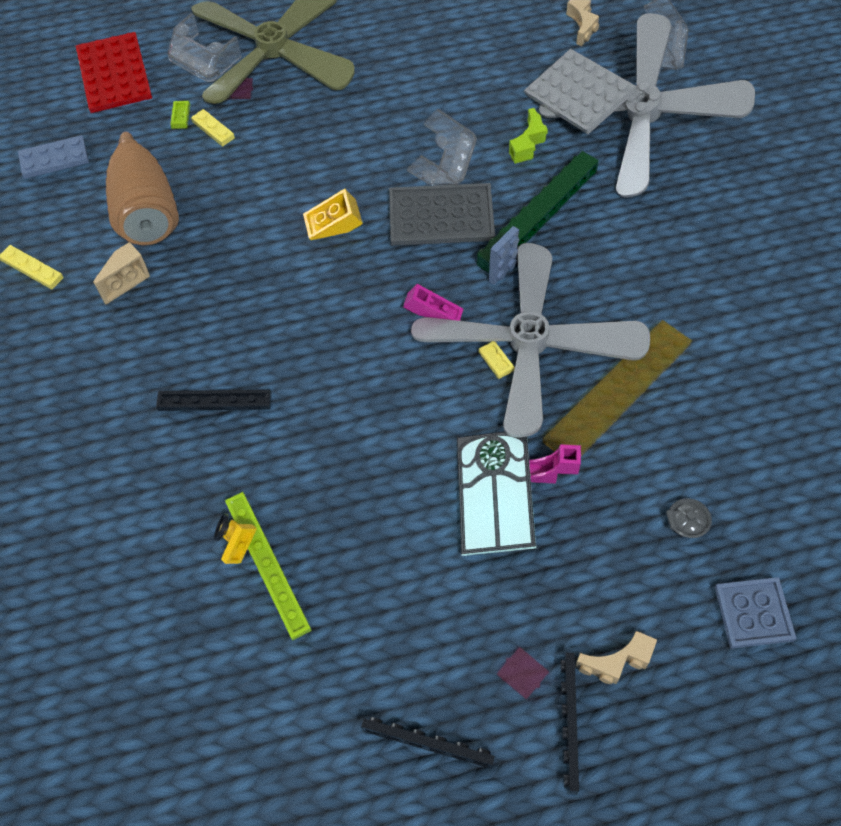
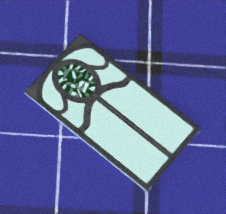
(495, 494)

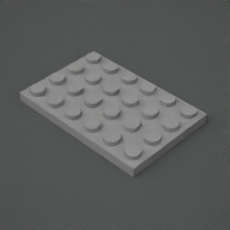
(580, 91)

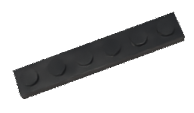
(214, 400)
(569, 732)
(437, 744)

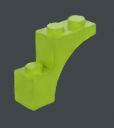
(523, 147)

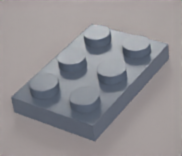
(503, 255)

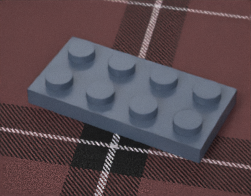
(53, 156)

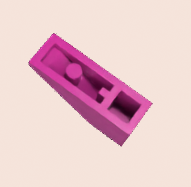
(428, 304)

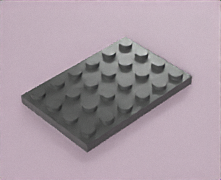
(441, 214)

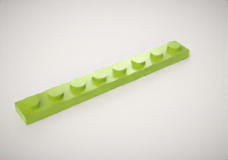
(270, 569)

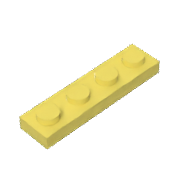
(31, 267)

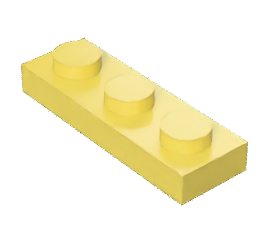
(213, 127)

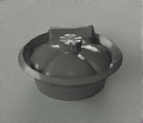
(689, 518)

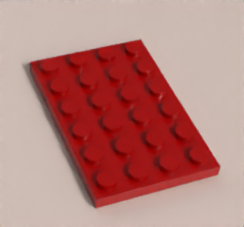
(113, 72)

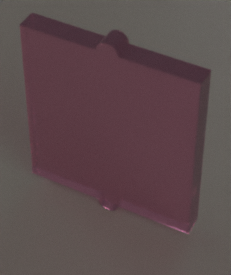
(244, 90)
(522, 673)

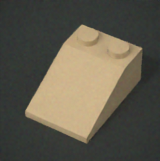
(121, 273)

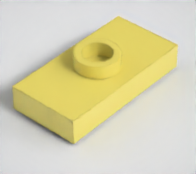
(496, 359)

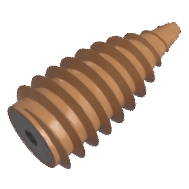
(139, 195)

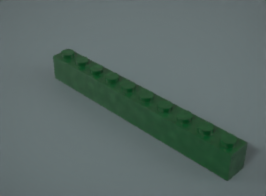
(545, 204)

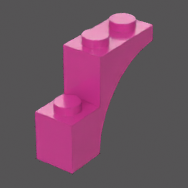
(563, 461)

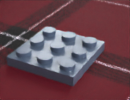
(755, 613)

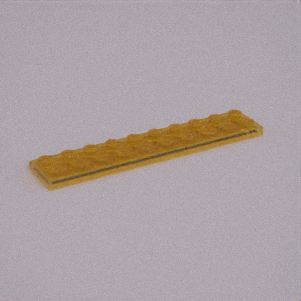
(618, 391)

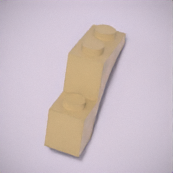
(587, 21)
(609, 667)

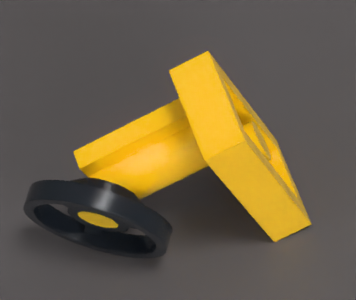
(237, 535)

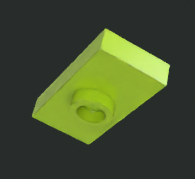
(180, 114)

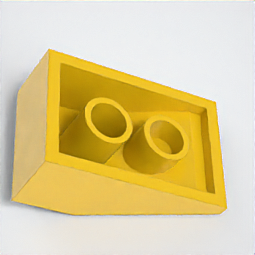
(333, 216)

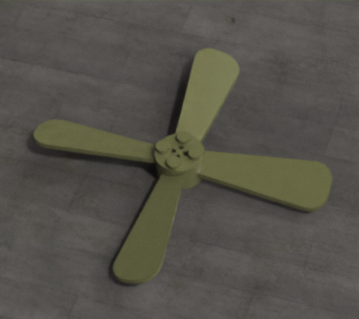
(273, 42)

